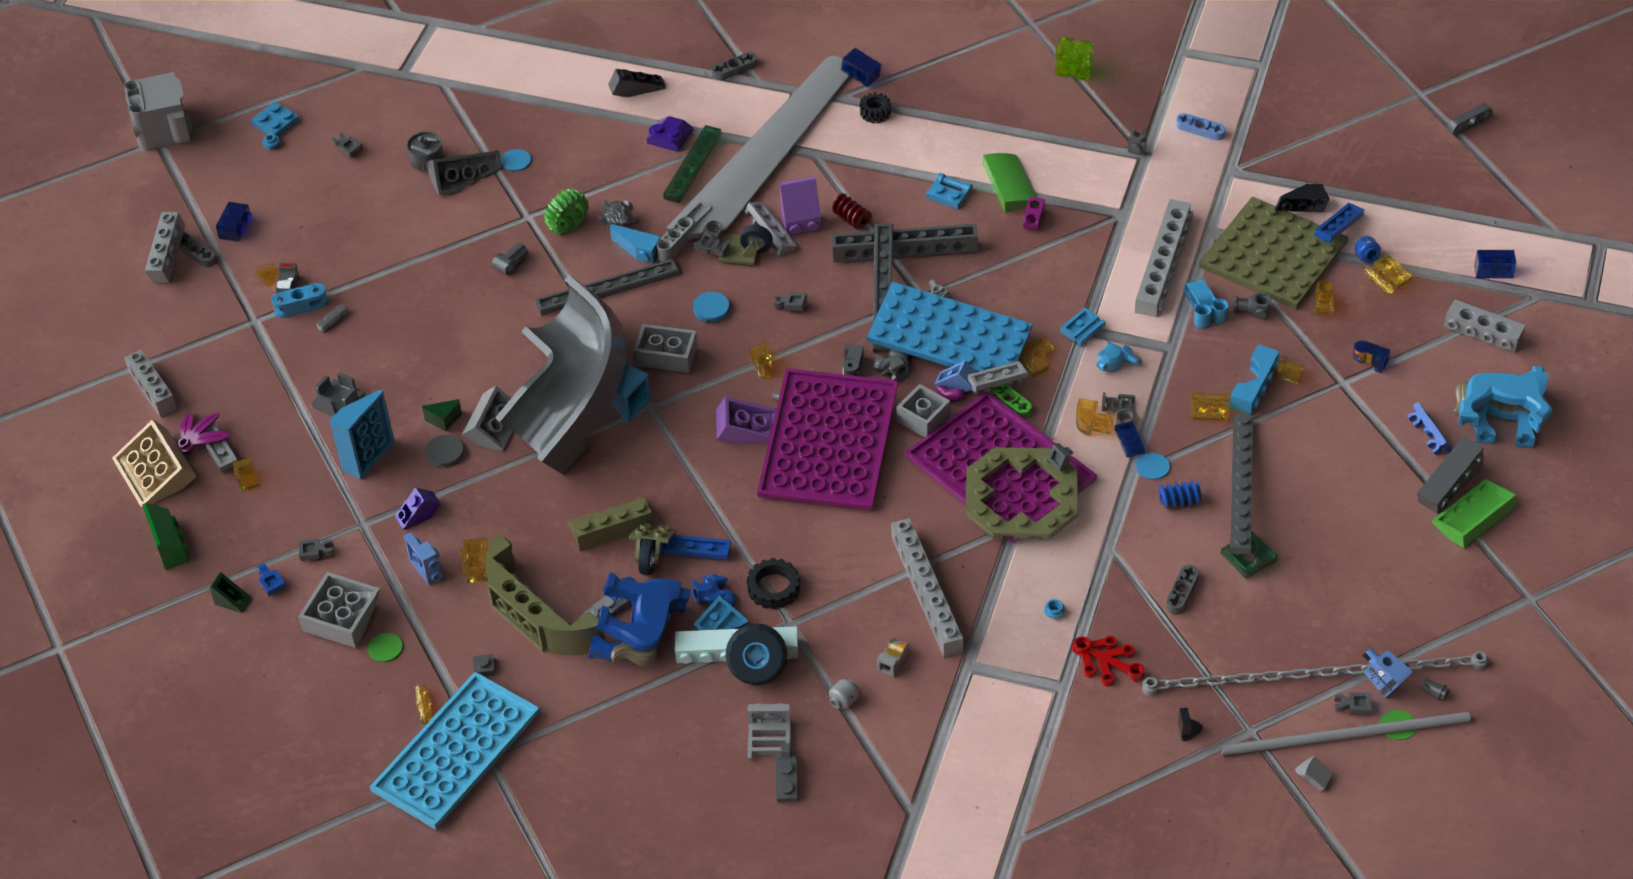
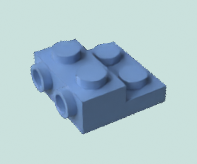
(424, 558)

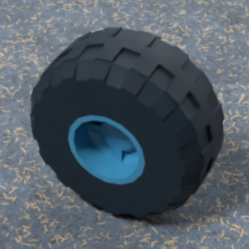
(756, 654)

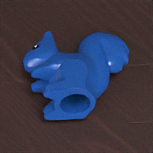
(709, 590)

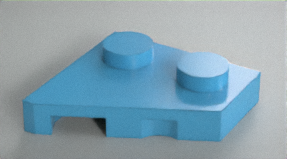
(720, 616)

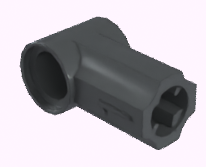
(507, 262)

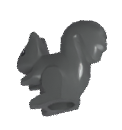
(896, 364)

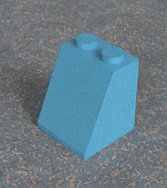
(632, 393)

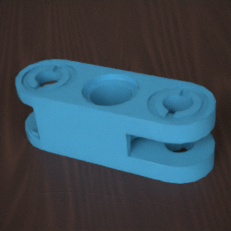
(300, 300)

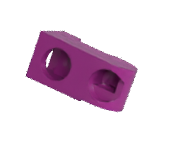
(1034, 214)

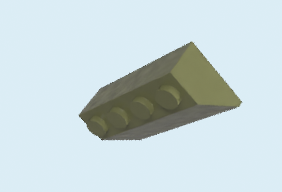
(609, 523)

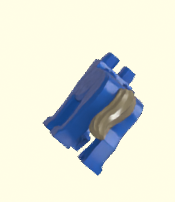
(652, 607)

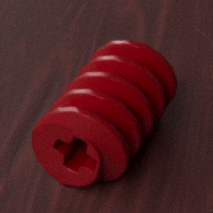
(851, 211)

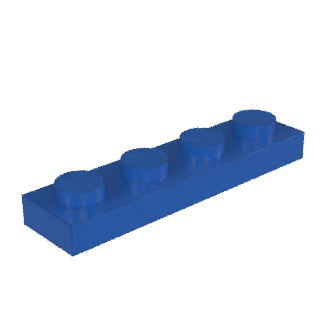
(1339, 222)
(697, 547)

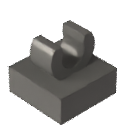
(1059, 456)

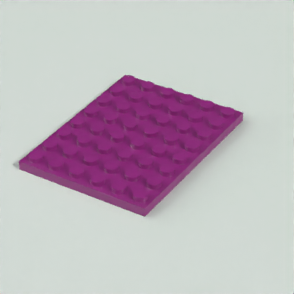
(974, 433)
(828, 439)

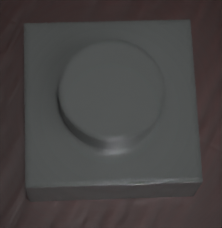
(484, 665)

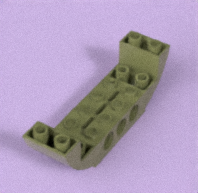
(529, 612)

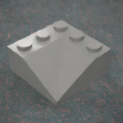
(339, 609)

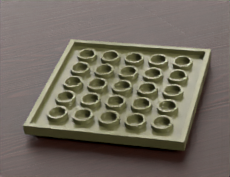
(1272, 253)

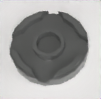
(444, 451)

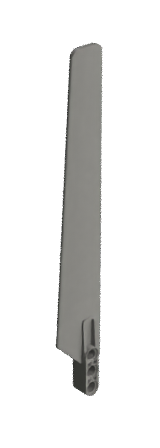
(755, 162)

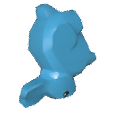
(1113, 355)

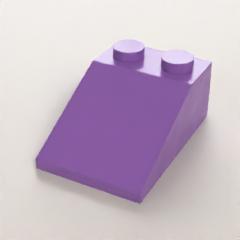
(800, 206)
(743, 422)

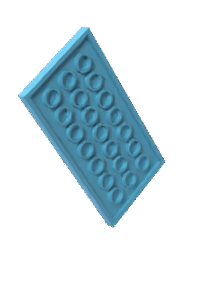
(454, 750)

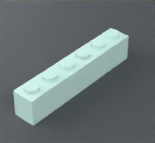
(711, 644)

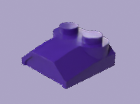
(669, 133)

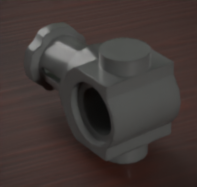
(1256, 305)

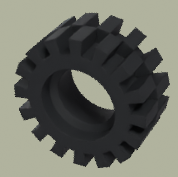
(875, 100)

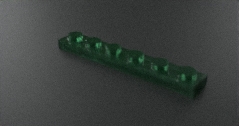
(692, 164)

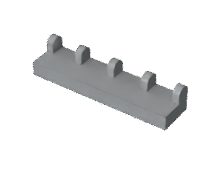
(765, 218)

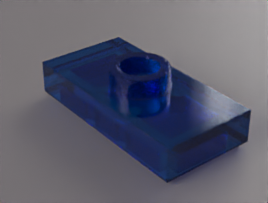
(1129, 439)

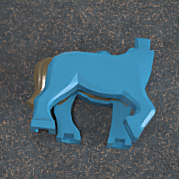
(1506, 398)

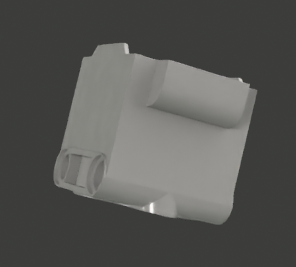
(158, 111)

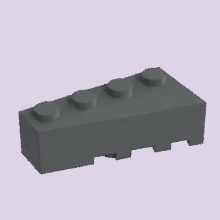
(1451, 475)

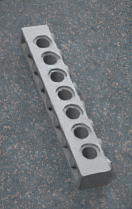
(1163, 258)
(927, 588)

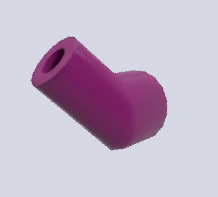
(951, 394)

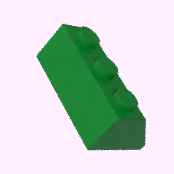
(166, 536)

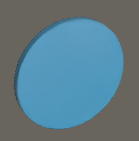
(516, 160)
(1152, 466)

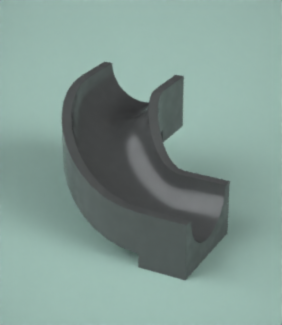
(576, 385)

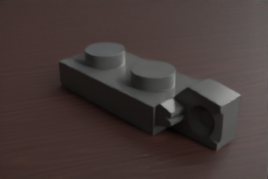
(786, 775)

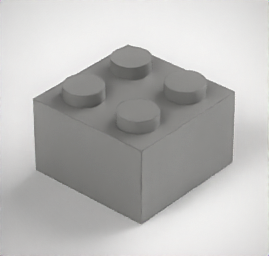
(923, 411)

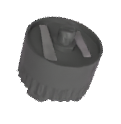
(423, 148)

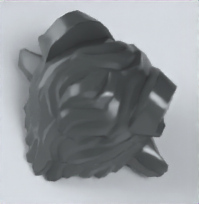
(617, 213)

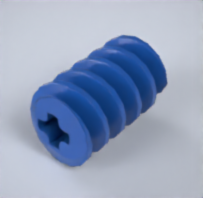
(1179, 494)

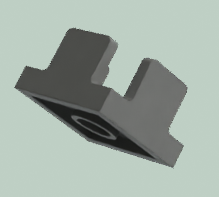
(336, 394)

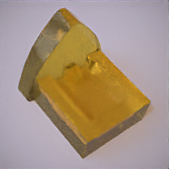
(267, 274)
(1289, 370)

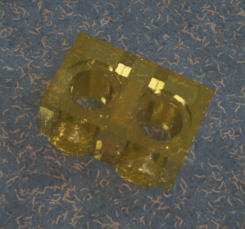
(474, 559)

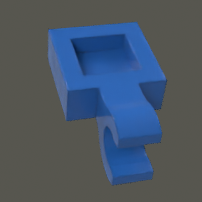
(270, 581)

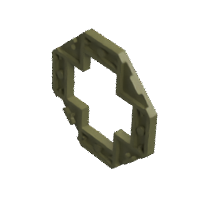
(1021, 525)

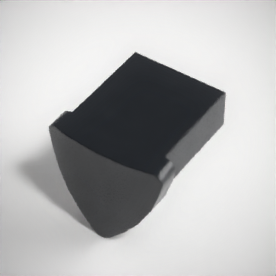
(1188, 727)

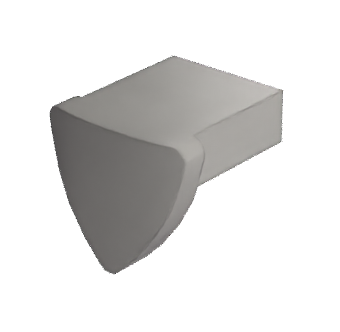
(1314, 772)

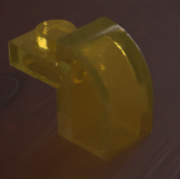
(1089, 420)

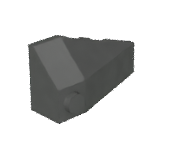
(460, 171)

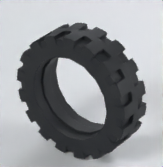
(770, 567)

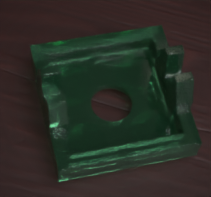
(1263, 557)

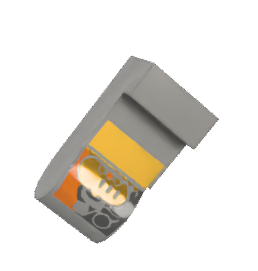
(892, 656)

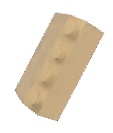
(153, 465)

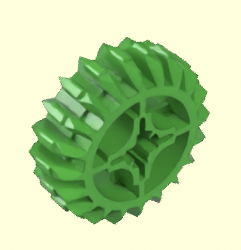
(566, 211)

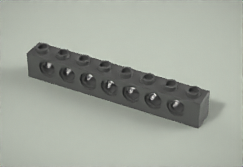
(908, 242)

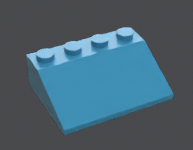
(362, 433)

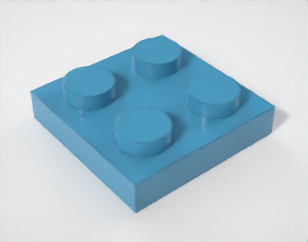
(275, 119)

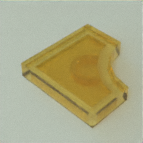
(1035, 356)

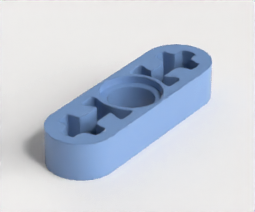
(1215, 132)

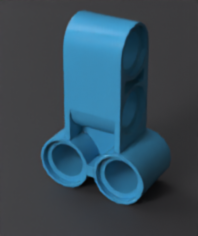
(1205, 304)

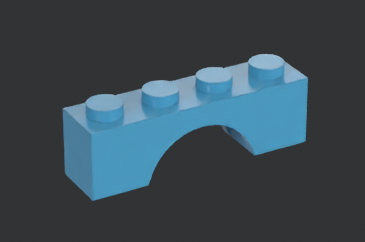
(1247, 395)

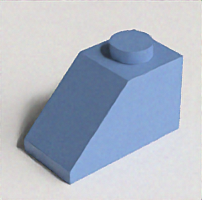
(956, 377)

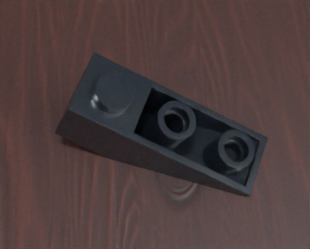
(631, 83)
(1304, 199)

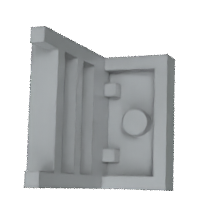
(768, 720)

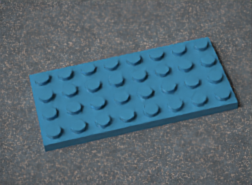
(947, 330)

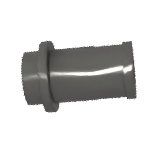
(1435, 689)

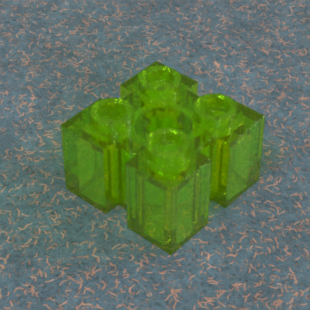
(1074, 58)

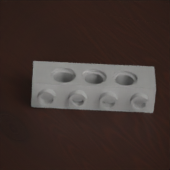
(165, 247)
(1484, 325)
(150, 383)

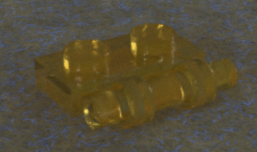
(1391, 270)

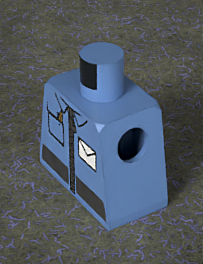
(1385, 671)

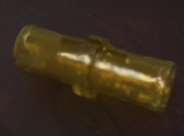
(423, 704)

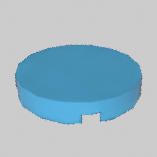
(711, 307)

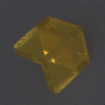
(245, 474)

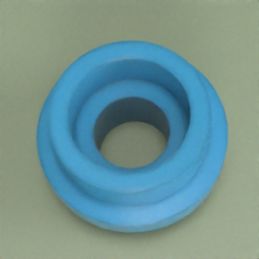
(271, 141)
(1054, 608)

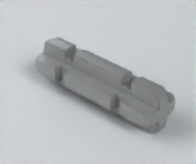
(332, 318)

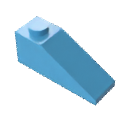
(637, 243)

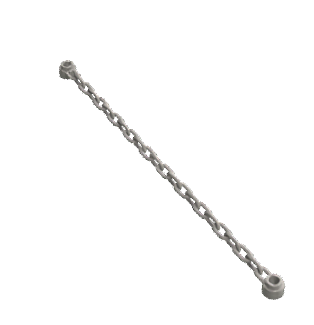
(1151, 690)

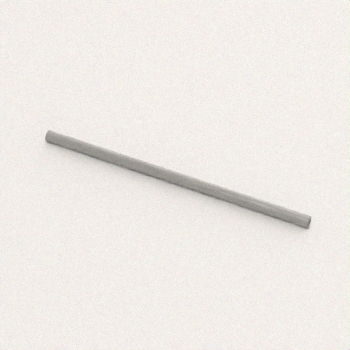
(1346, 733)

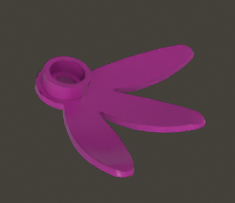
(195, 436)

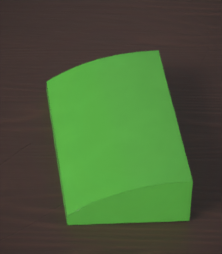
(1008, 180)
(1475, 512)

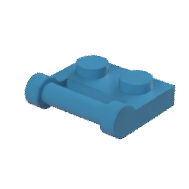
(947, 195)

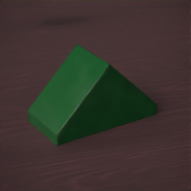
(443, 413)
(228, 594)

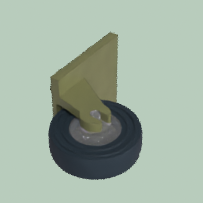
(745, 247)
(648, 551)

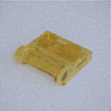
(1209, 406)

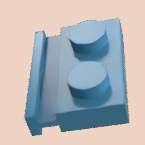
(1082, 326)

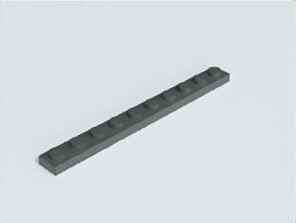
(1241, 485)

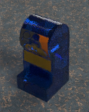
(1371, 354)

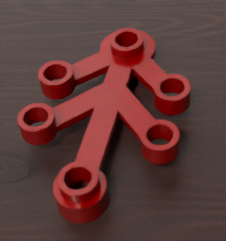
(1106, 657)

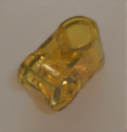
(1324, 298)
(761, 360)

